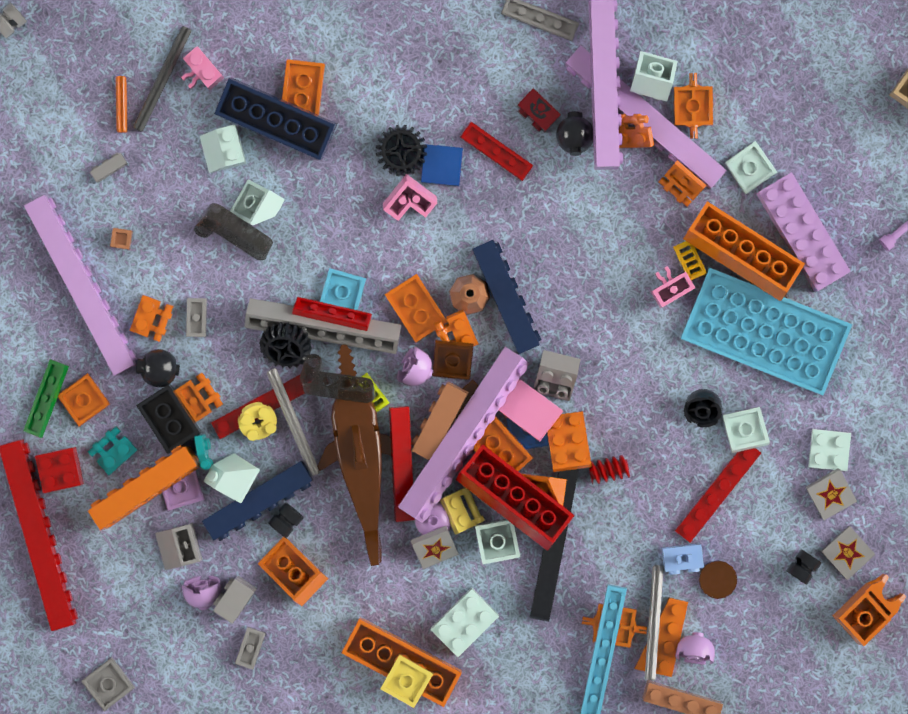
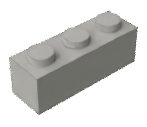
(108, 167)

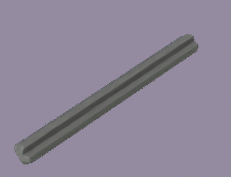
(162, 79)

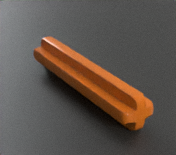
(121, 104)

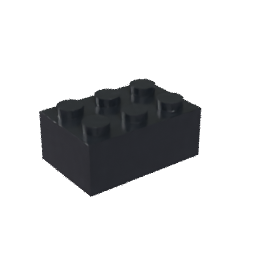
(168, 418)

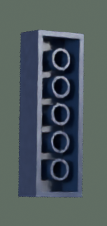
(275, 118)

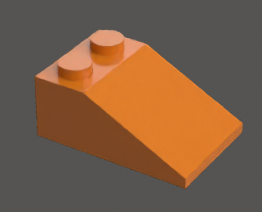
(292, 571)

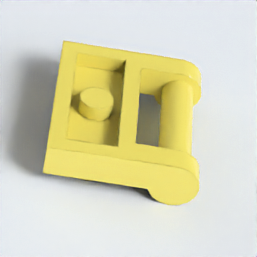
(457, 512)

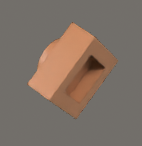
(121, 238)

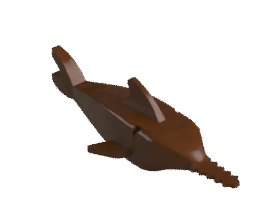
(359, 453)

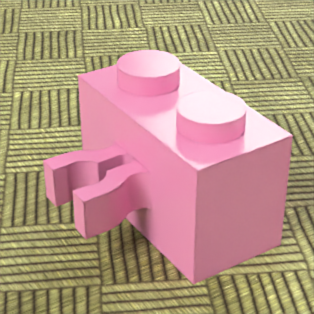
(202, 68)
(672, 289)

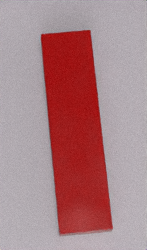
(496, 151)
(332, 313)

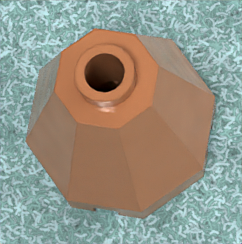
(469, 304)

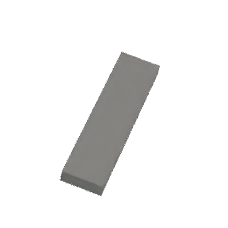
(540, 18)

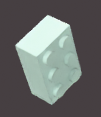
(464, 622)

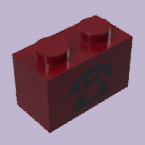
(538, 111)

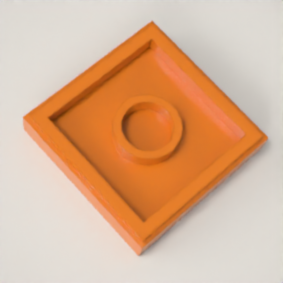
(83, 399)

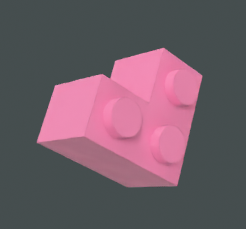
(409, 194)

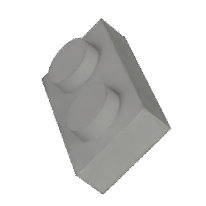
(196, 317)
(250, 648)

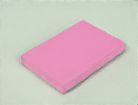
(530, 410)

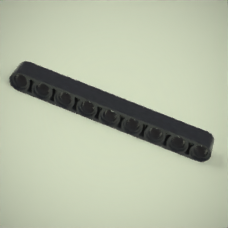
(551, 559)

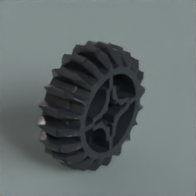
(410, 149)
(285, 345)

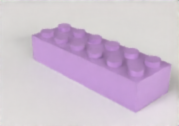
(803, 232)

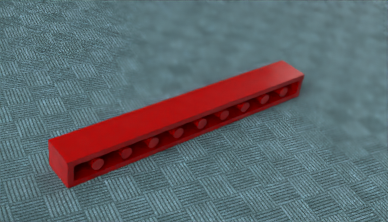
(37, 535)

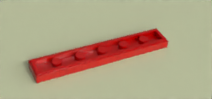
(401, 458)

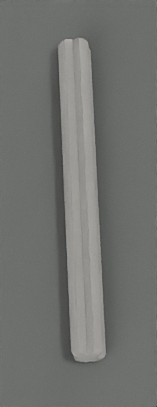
(293, 422)
(654, 622)

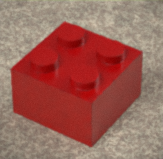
(59, 470)

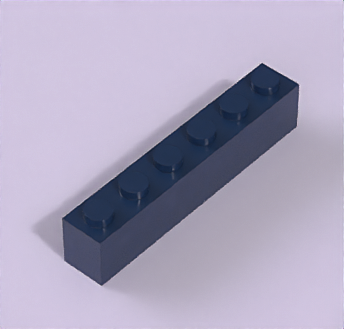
(505, 296)
(258, 500)

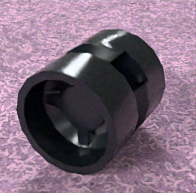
(285, 520)
(803, 567)

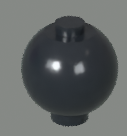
(575, 133)
(158, 368)

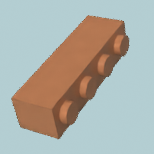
(440, 420)
(679, 699)

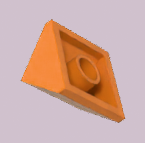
(552, 486)

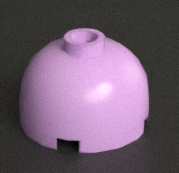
(416, 368)
(436, 520)
(201, 592)
(696, 649)

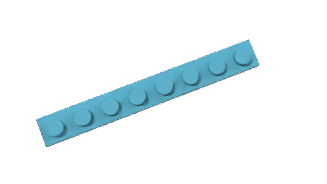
(603, 649)

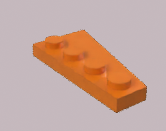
(670, 632)

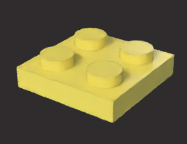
(406, 681)

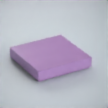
(183, 492)

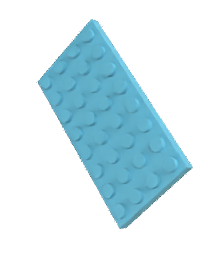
(766, 332)

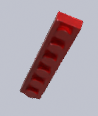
(229, 423)
(717, 493)

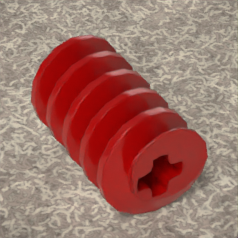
(609, 469)

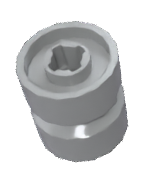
(15, 20)

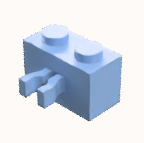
(682, 558)

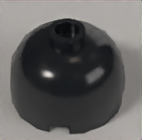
(703, 408)

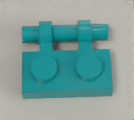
(202, 446)
(115, 456)

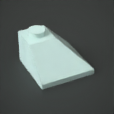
(256, 203)
(232, 476)

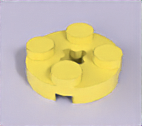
(257, 431)

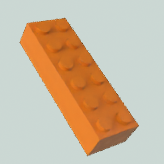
(744, 251)
(144, 488)
(380, 649)

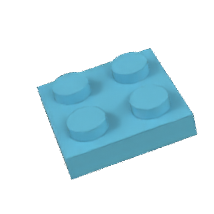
(343, 289)

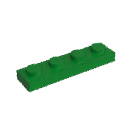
(46, 398)

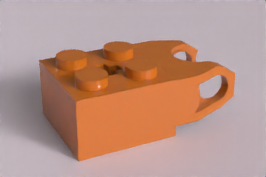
(874, 610)

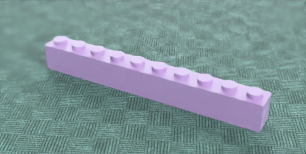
(605, 84)
(664, 133)
(80, 285)
(464, 435)

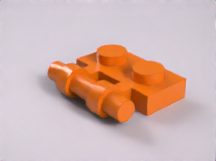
(635, 136)
(685, 181)
(146, 315)
(459, 326)
(193, 400)

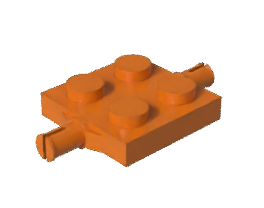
(693, 106)
(626, 629)

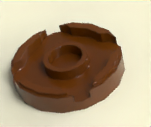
(718, 579)

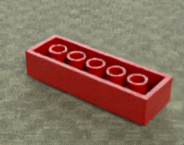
(514, 497)

